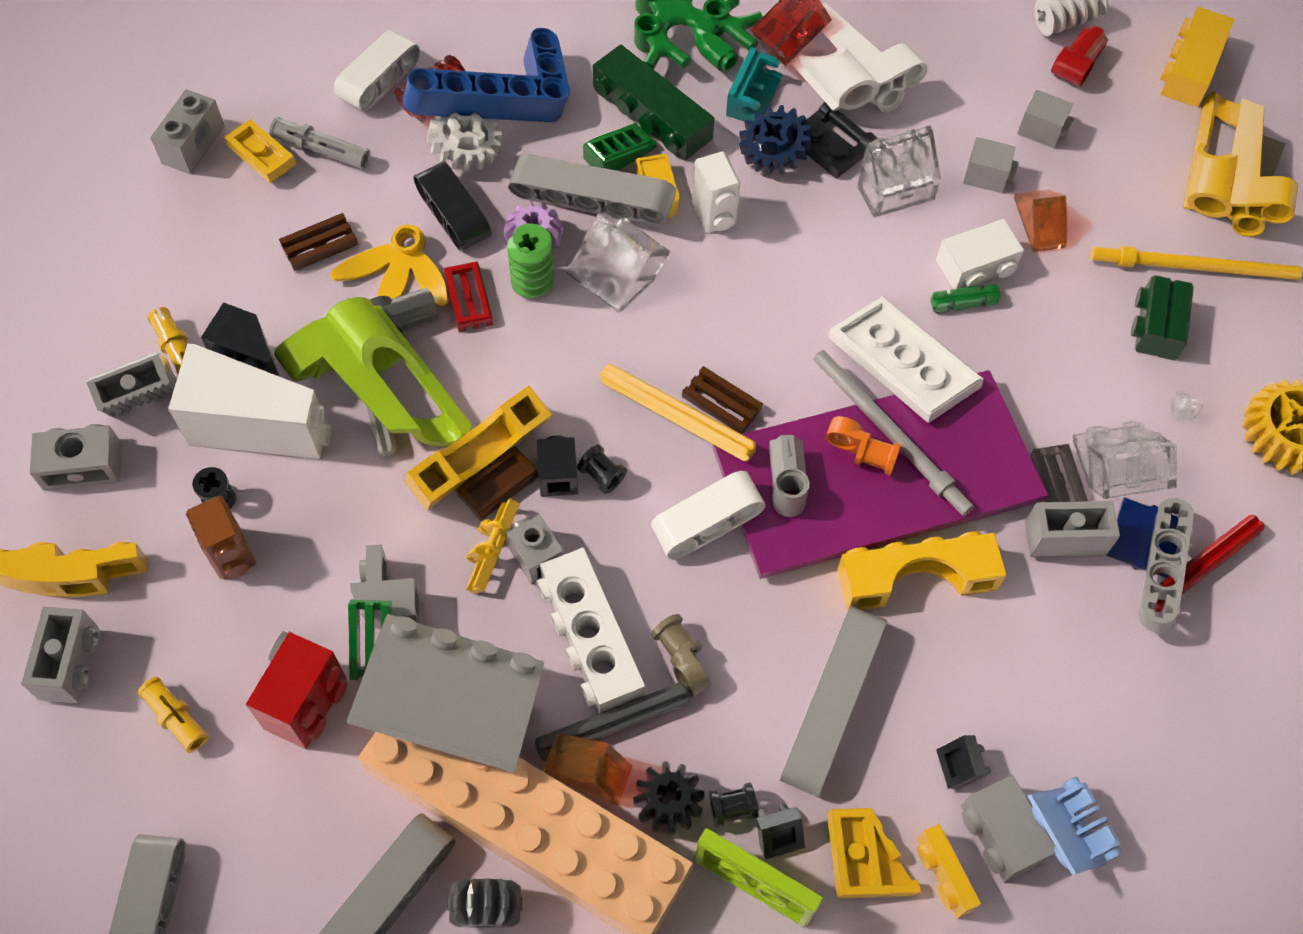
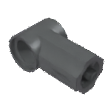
(408, 309)

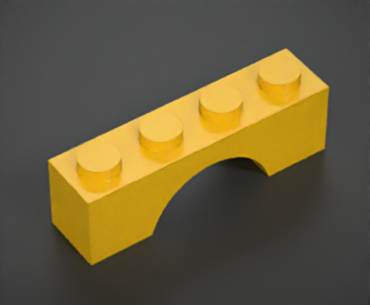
(473, 452)
(967, 562)

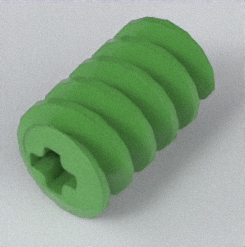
(531, 261)

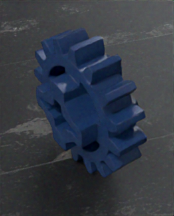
(775, 140)

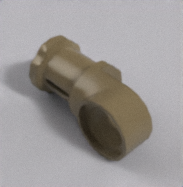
(683, 651)

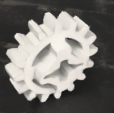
(464, 140)

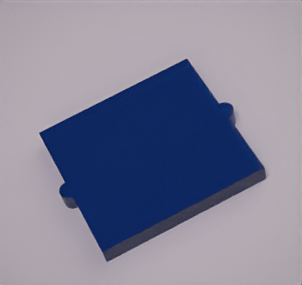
(1136, 530)

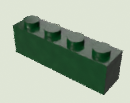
(653, 102)

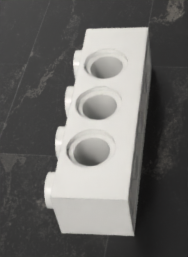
(576, 575)

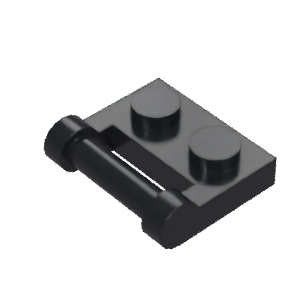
(831, 149)

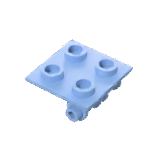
(1074, 843)

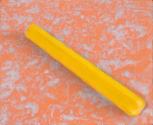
(678, 412)

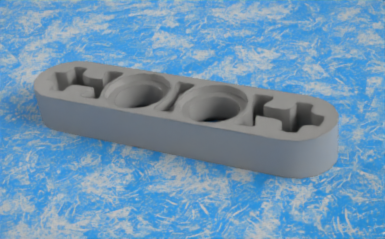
(1165, 563)

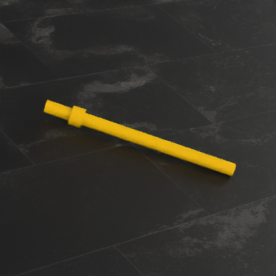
(1129, 256)

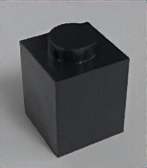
(557, 466)

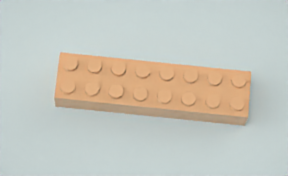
(541, 830)

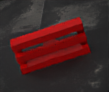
(473, 318)

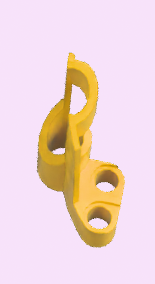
(1233, 182)

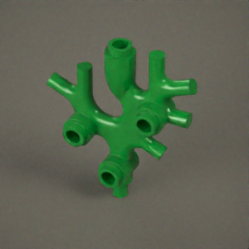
(707, 24)

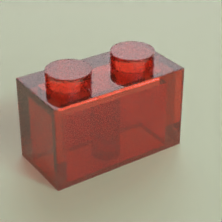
(790, 27)

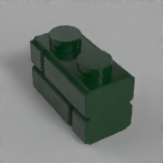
(1163, 317)

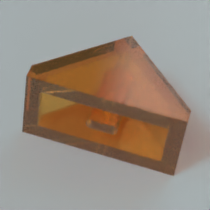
(1043, 218)
(589, 767)

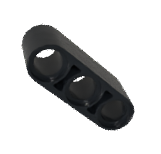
(452, 205)

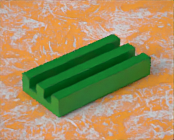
(354, 607)

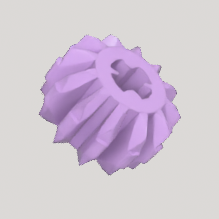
(534, 215)

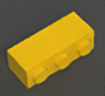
(1195, 56)

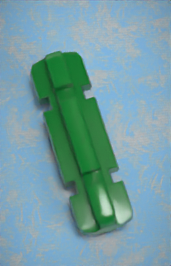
(965, 298)

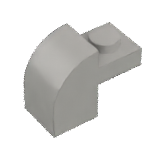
(376, 586)

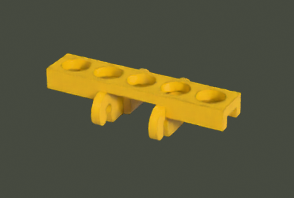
(487, 553)

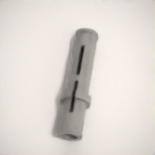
(285, 131)

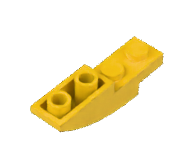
(83, 572)

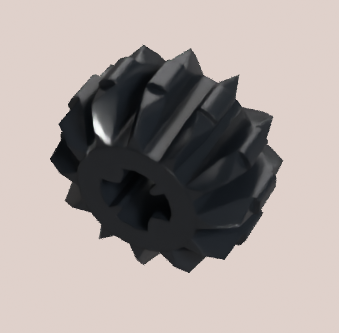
(659, 786)

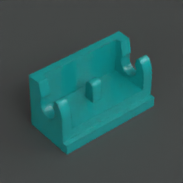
(753, 86)

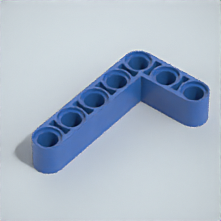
(528, 97)

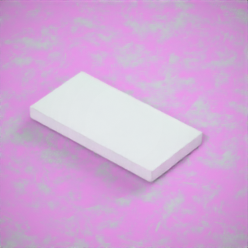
(905, 359)

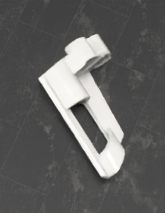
(859, 70)

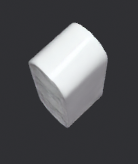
(377, 70)
(708, 515)

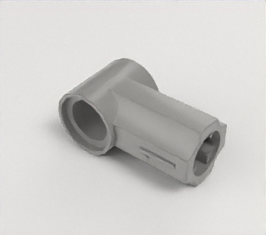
(788, 475)

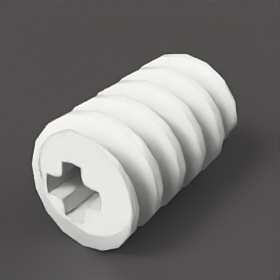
(1060, 14)

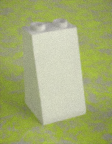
(245, 408)

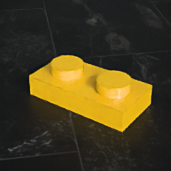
(260, 151)
(954, 887)

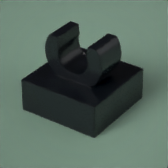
(962, 762)
(780, 831)

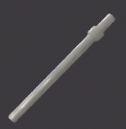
(939, 481)

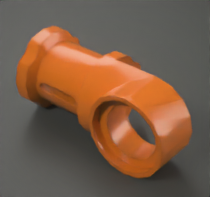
(851, 437)

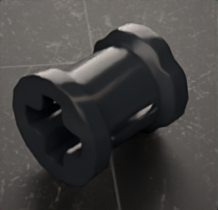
(593, 461)
(212, 483)
(733, 805)

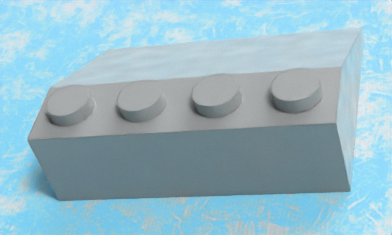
(447, 692)

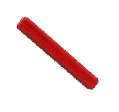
(1216, 554)

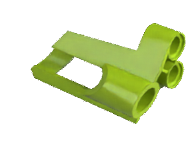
(359, 346)

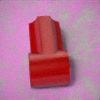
(1077, 61)

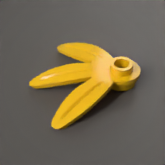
(401, 261)

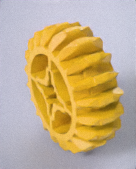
(1282, 436)

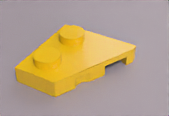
(865, 858)

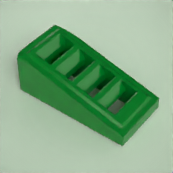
(596, 148)

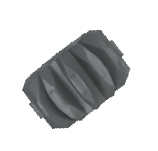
(485, 903)

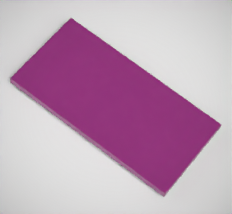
(864, 507)

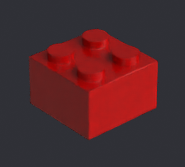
(298, 690)

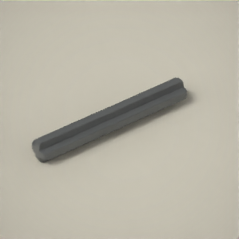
(620, 717)

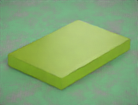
(756, 878)

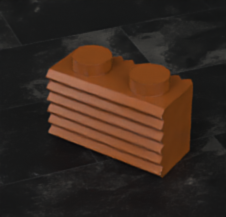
(221, 538)

